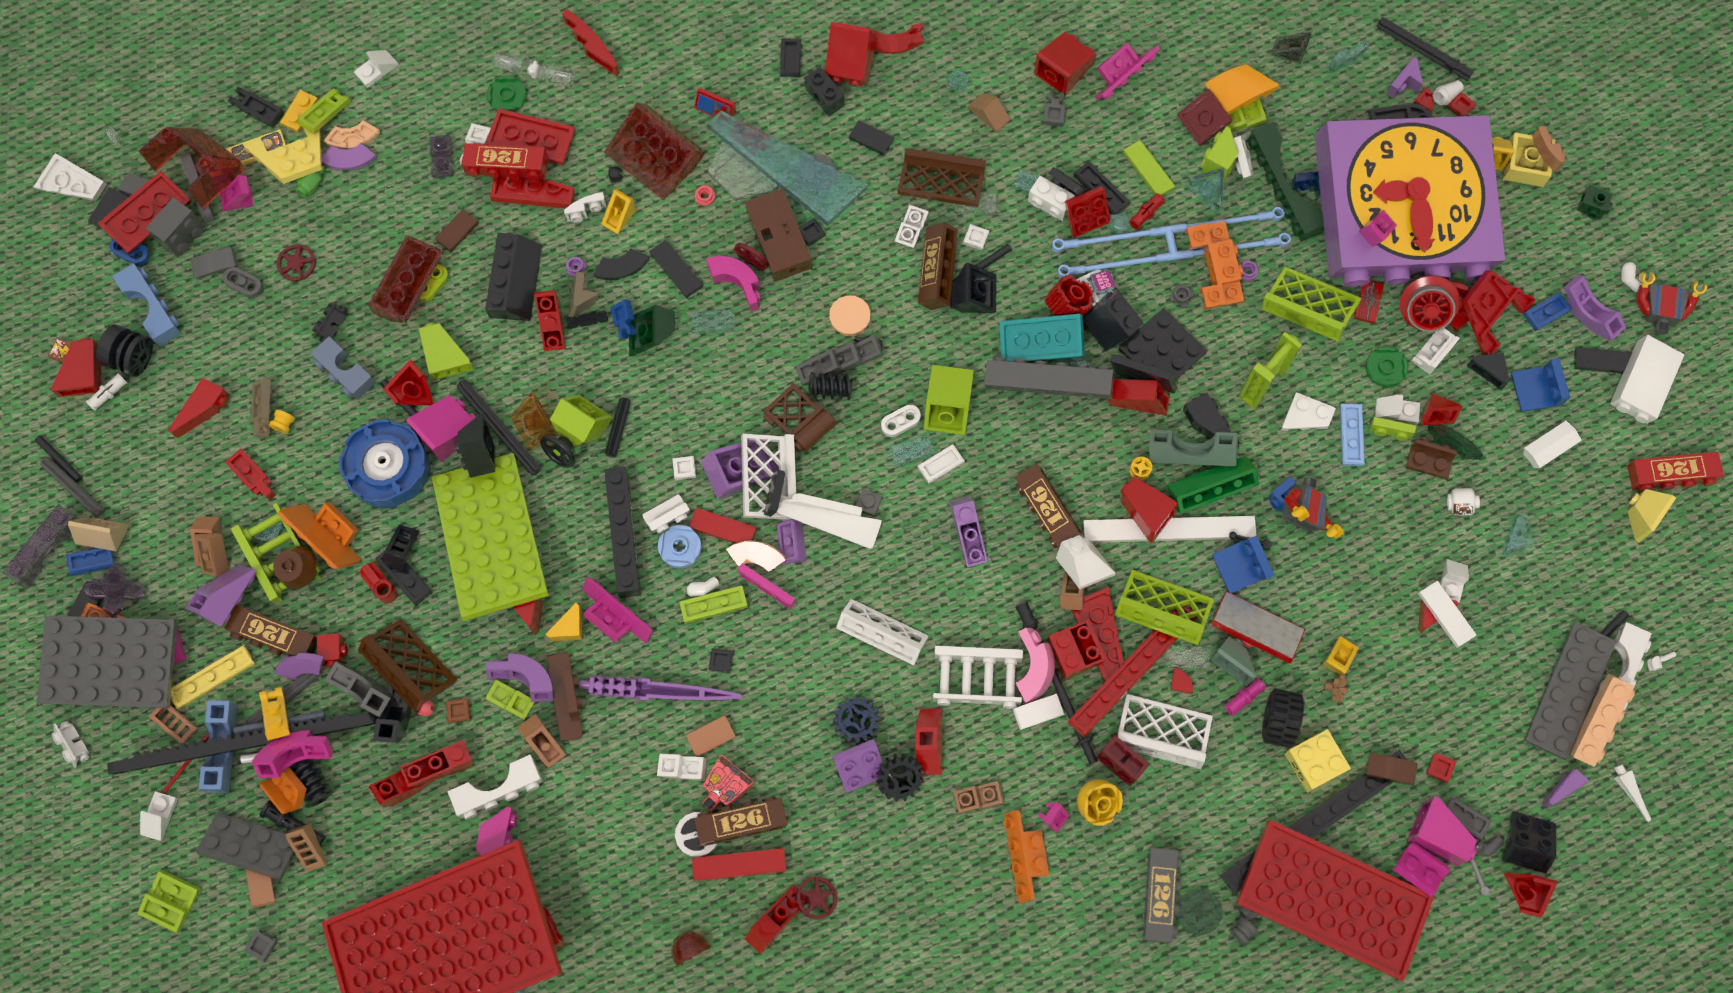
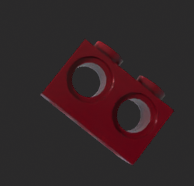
(1122, 761)

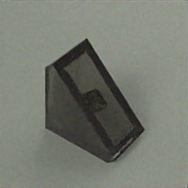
(1291, 47)

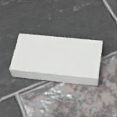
(940, 464)

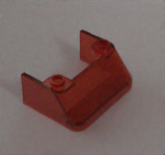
(216, 165)

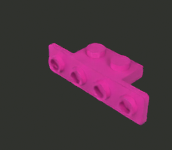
(1120, 66)
(612, 616)

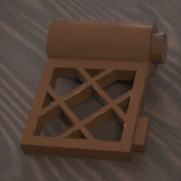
(811, 429)

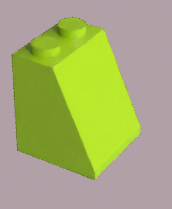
(948, 399)

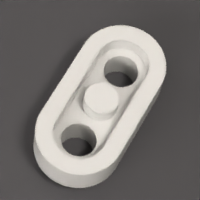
(900, 421)

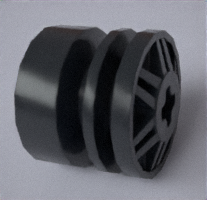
(124, 350)

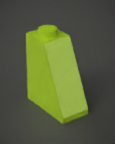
(442, 353)

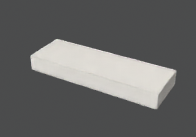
(1447, 614)

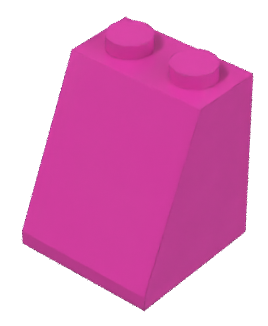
(440, 425)
(1442, 833)

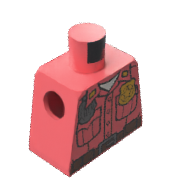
(725, 784)

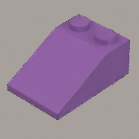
(725, 468)

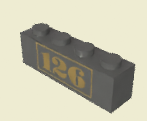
(1160, 895)

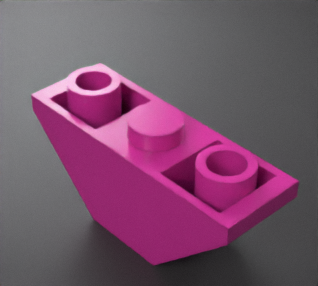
(496, 831)

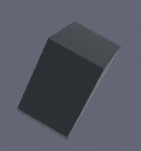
(1491, 368)

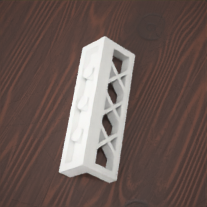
(880, 634)

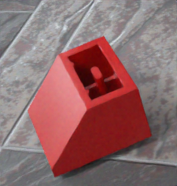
(1076, 649)

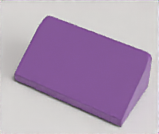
(791, 541)

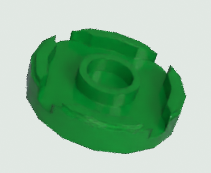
(506, 93)
(1386, 366)

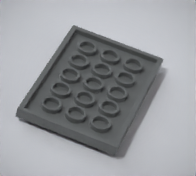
(107, 661)

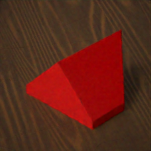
(409, 386)
(1531, 892)

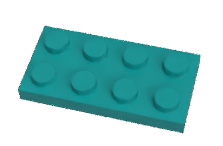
(1042, 338)

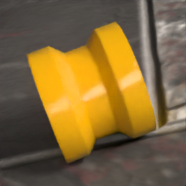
(281, 421)
(1141, 464)

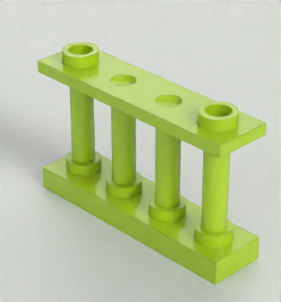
(1263, 375)
(254, 554)

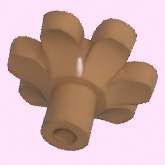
(1337, 688)

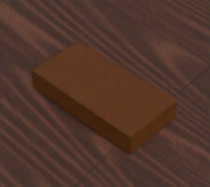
(456, 230)

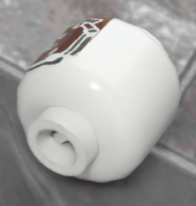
(1463, 501)

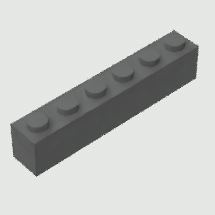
(1050, 379)

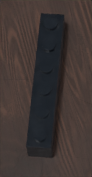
(622, 532)

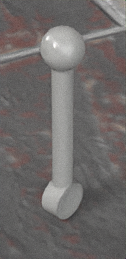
(1484, 890)

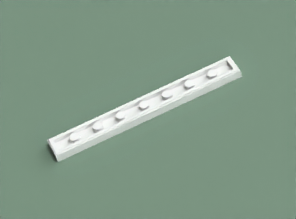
(1177, 529)

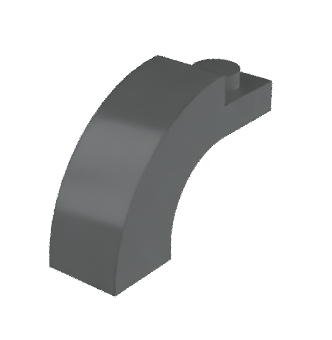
(365, 689)

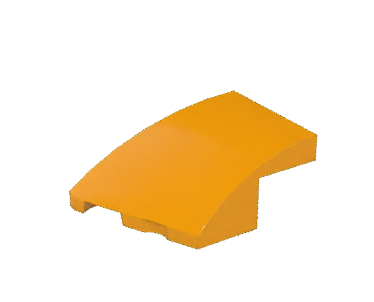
(1240, 87)

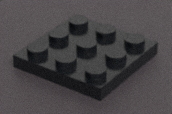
(1164, 345)

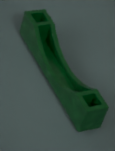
(1304, 217)

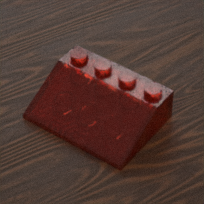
(654, 150)

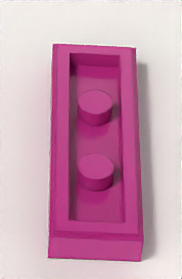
(766, 586)

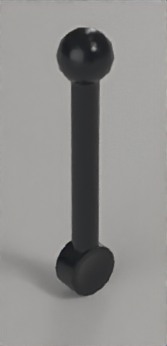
(1233, 535)

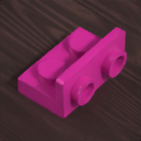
(1421, 868)

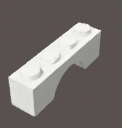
(1631, 645)
(522, 776)

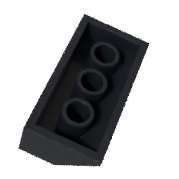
(513, 277)

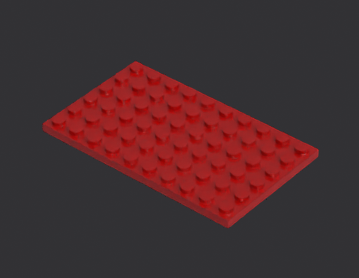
(449, 933)

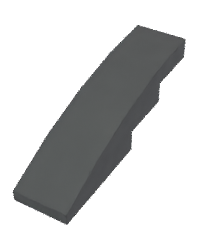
(841, 360)

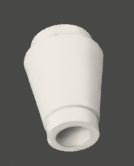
(1447, 92)

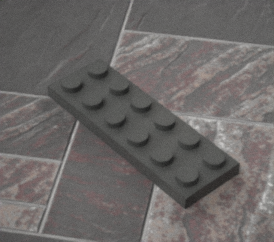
(1570, 691)

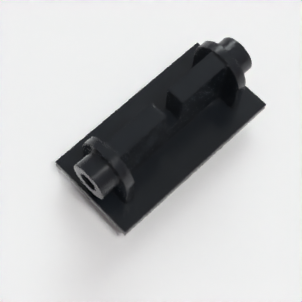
(333, 314)

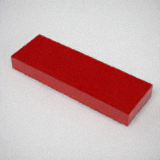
(721, 527)

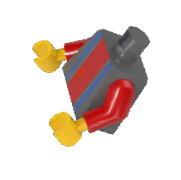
(1665, 304)
(1307, 509)

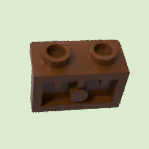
(1430, 458)

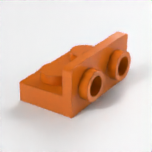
(285, 792)

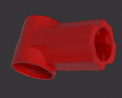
(378, 582)

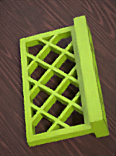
(1304, 314)
(1160, 618)

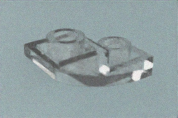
(987, 205)

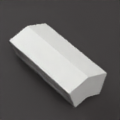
(1551, 444)

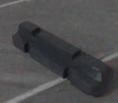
(587, 319)

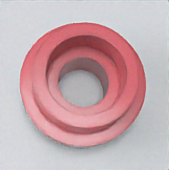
(704, 190)

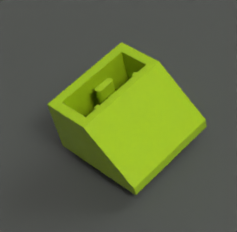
(1221, 155)

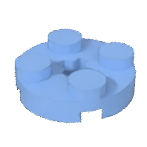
(672, 537)

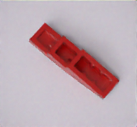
(593, 46)

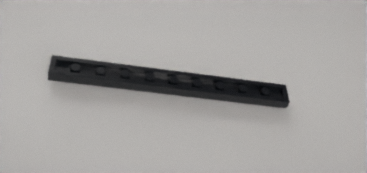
(1319, 818)

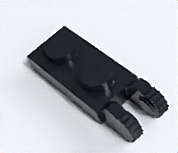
(257, 107)

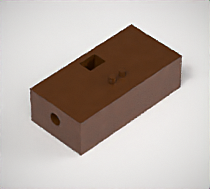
(778, 235)

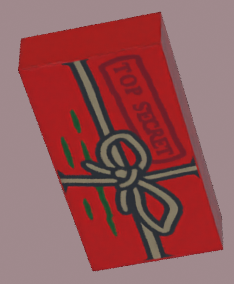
(1370, 301)

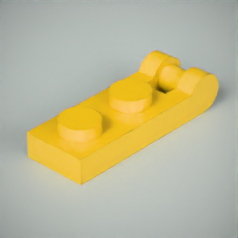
(274, 713)

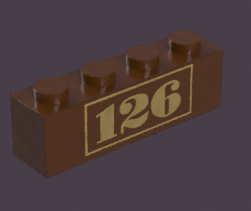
(937, 266)
(1048, 505)
(269, 633)
(739, 822)

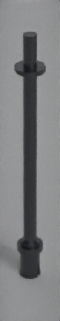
(1030, 622)

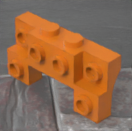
(1221, 263)

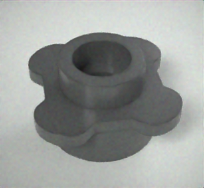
(1185, 291)

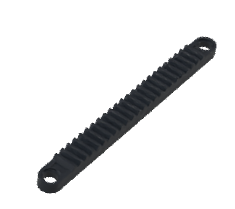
(231, 744)

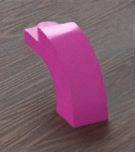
(735, 271)
(290, 749)

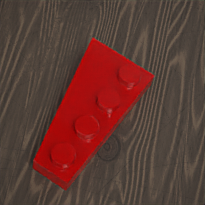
(532, 192)
(1100, 612)

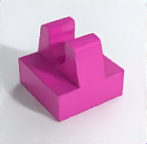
(1055, 817)

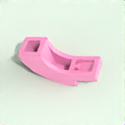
(1041, 666)

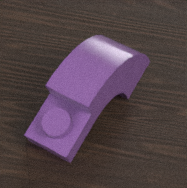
(1591, 312)
(524, 670)

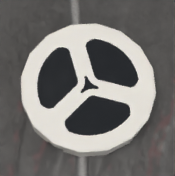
(687, 839)

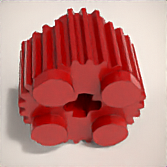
(1069, 297)

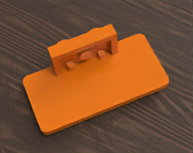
(326, 532)

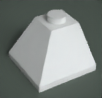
(1083, 562)

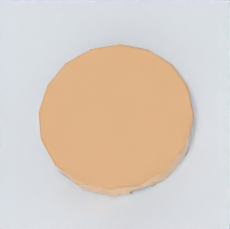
(849, 315)

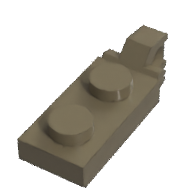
(261, 407)

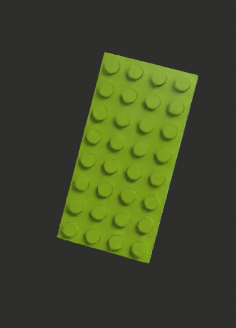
(489, 539)

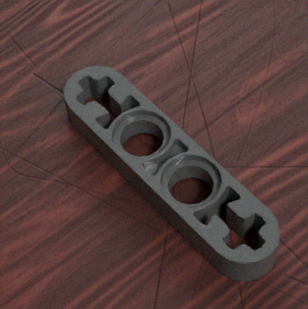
(192, 174)

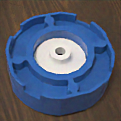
(384, 464)

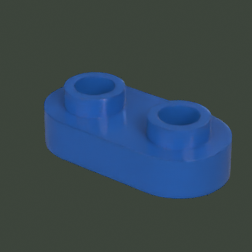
(132, 257)

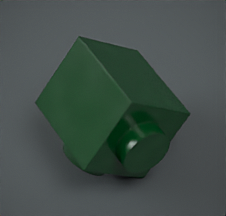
(1595, 202)

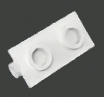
(72, 751)

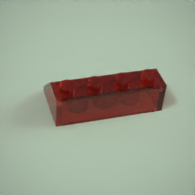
(405, 280)

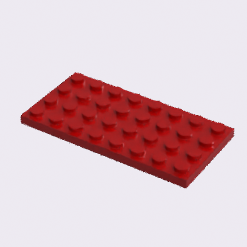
(1335, 900)

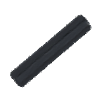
(617, 427)

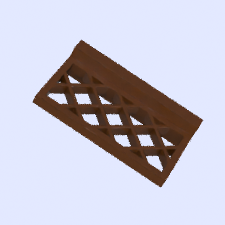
(943, 165)
(391, 671)

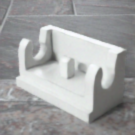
(1435, 350)

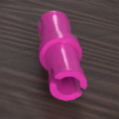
(1245, 697)

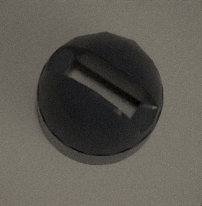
(614, 174)

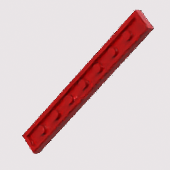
(1123, 679)

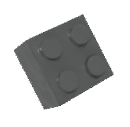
(175, 227)

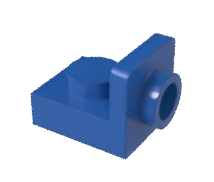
(1275, 497)

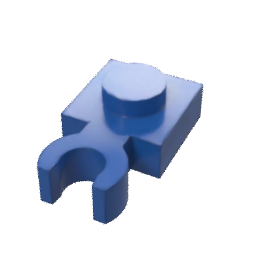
(622, 317)

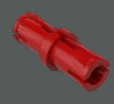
(1146, 211)

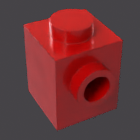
(332, 649)

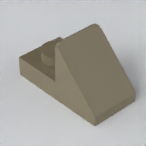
(580, 297)

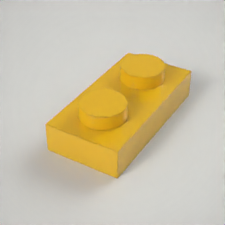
(300, 105)

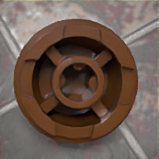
(295, 567)

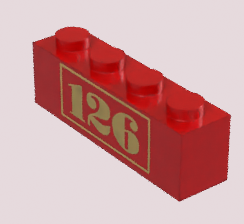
(505, 161)
(1675, 471)

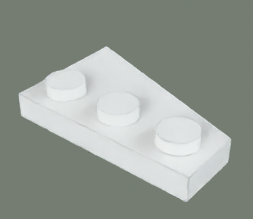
(70, 180)

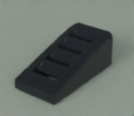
(396, 558)

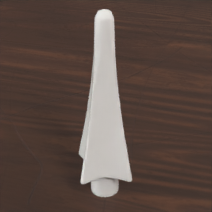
(1628, 783)

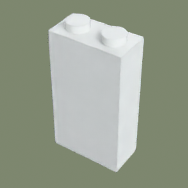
(1647, 379)

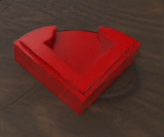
(1425, 99)
(1181, 682)

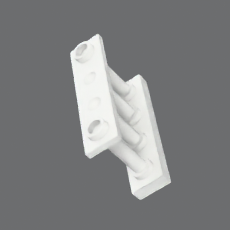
(989, 657)

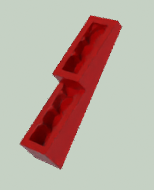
(739, 865)

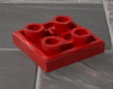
(1087, 211)

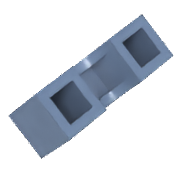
(354, 381)

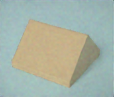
(98, 533)

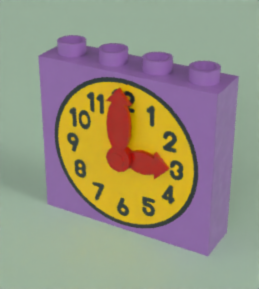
(1429, 179)

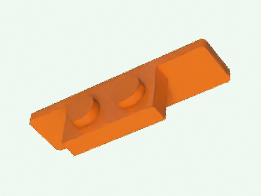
(1026, 854)

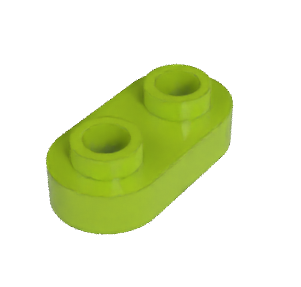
(435, 284)

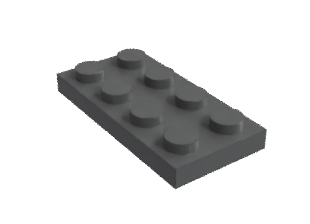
(247, 846)

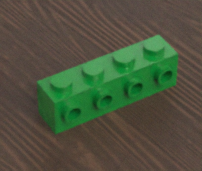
(1213, 485)

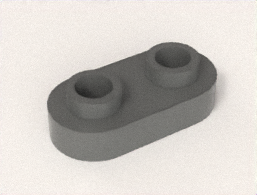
(243, 283)

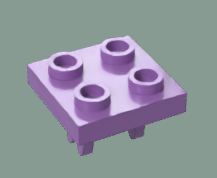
(858, 765)

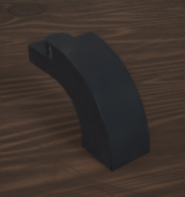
(394, 721)

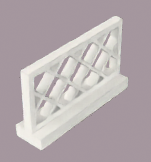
(785, 461)
(1164, 749)

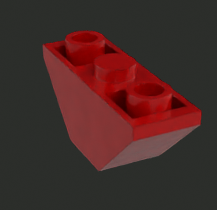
(550, 320)
(929, 740)
(394, 790)

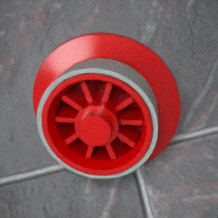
(1429, 303)

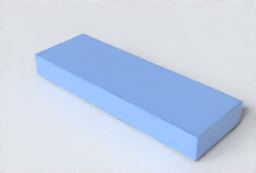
(1352, 435)

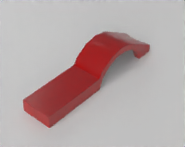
(899, 42)

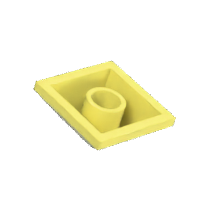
(1647, 512)

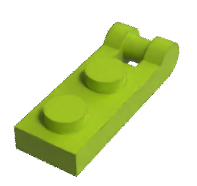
(323, 111)

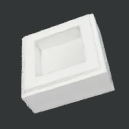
(976, 237)
(684, 468)

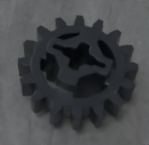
(900, 768)

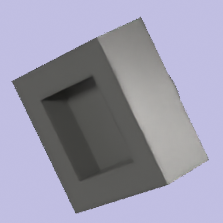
(869, 502)
(260, 946)

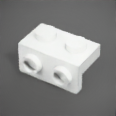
(665, 514)

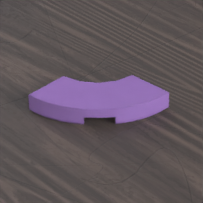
(348, 159)
(300, 664)

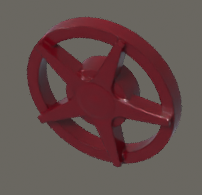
(751, 256)
(296, 262)
(816, 897)

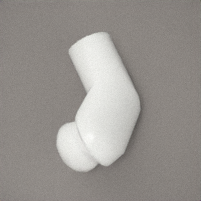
(1628, 276)
(701, 588)

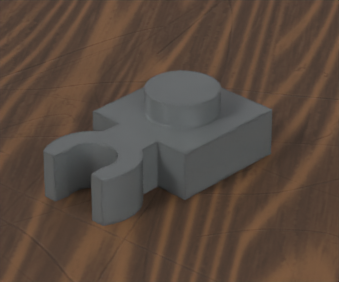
(1054, 111)

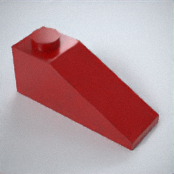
(202, 404)

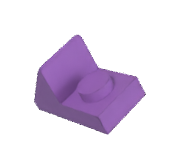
(1408, 77)

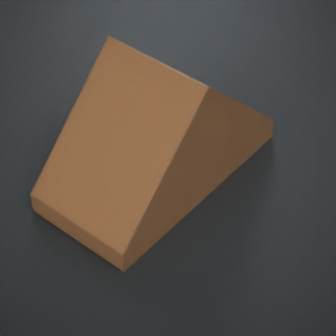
(990, 111)

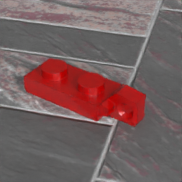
(250, 474)

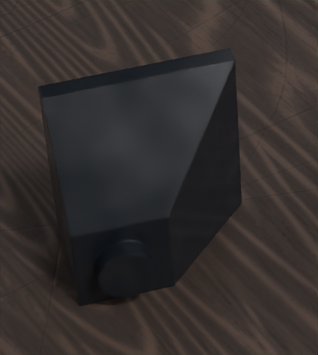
(974, 290)

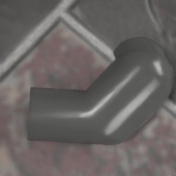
(1489, 848)

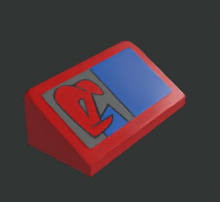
(713, 104)

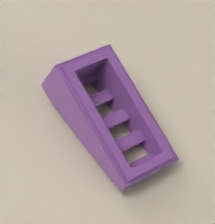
(1568, 784)

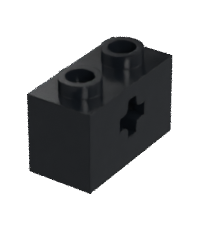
(824, 91)

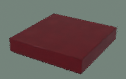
(1204, 117)

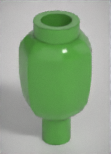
(309, 183)

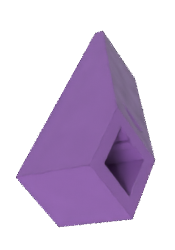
(968, 530)

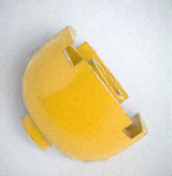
(1099, 801)

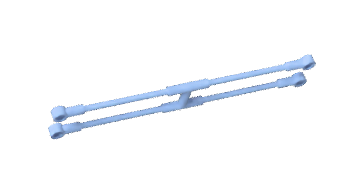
(1168, 232)

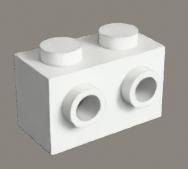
(1049, 198)

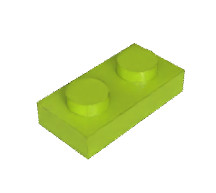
(1385, 427)

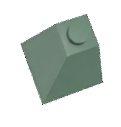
(1235, 661)

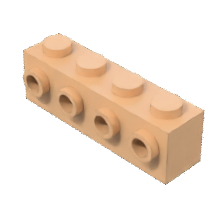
(1601, 719)

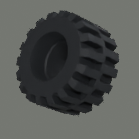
(1282, 718)

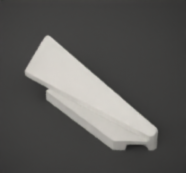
(831, 517)

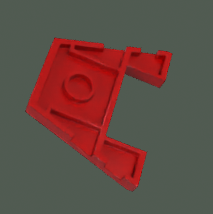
(1487, 302)

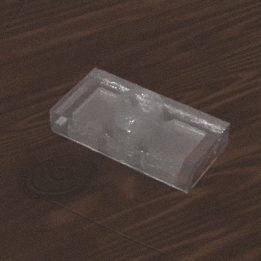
(1188, 657)

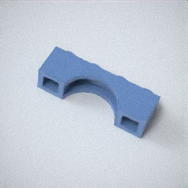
(158, 322)
(216, 771)

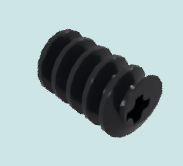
(830, 386)
(315, 791)

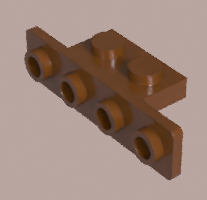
(564, 697)

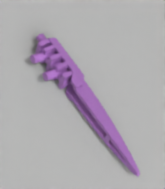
(644, 689)

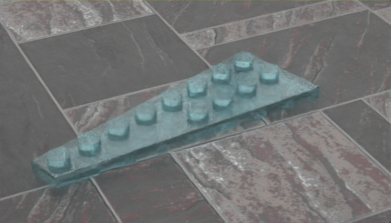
(804, 178)

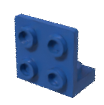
(1541, 386)
(1242, 564)

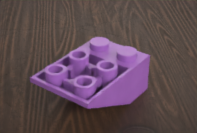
(218, 597)

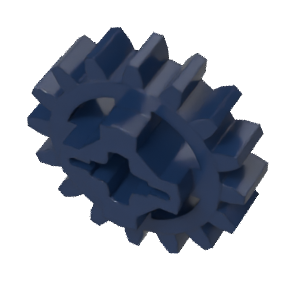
(847, 724)

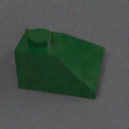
(651, 328)

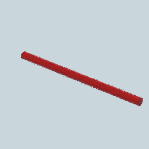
(182, 768)

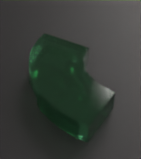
(1456, 441)

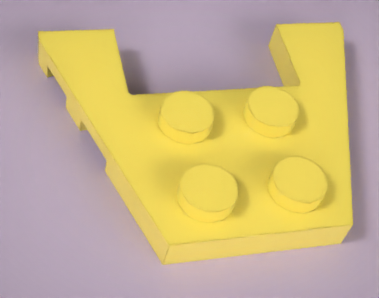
(290, 160)

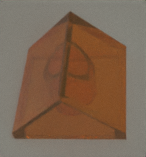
(532, 422)

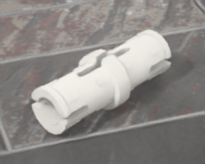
(106, 392)

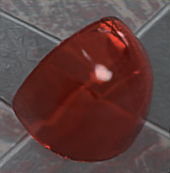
(687, 946)

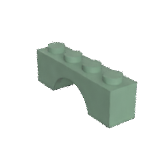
(1218, 451)

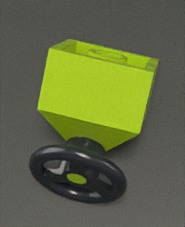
(575, 423)

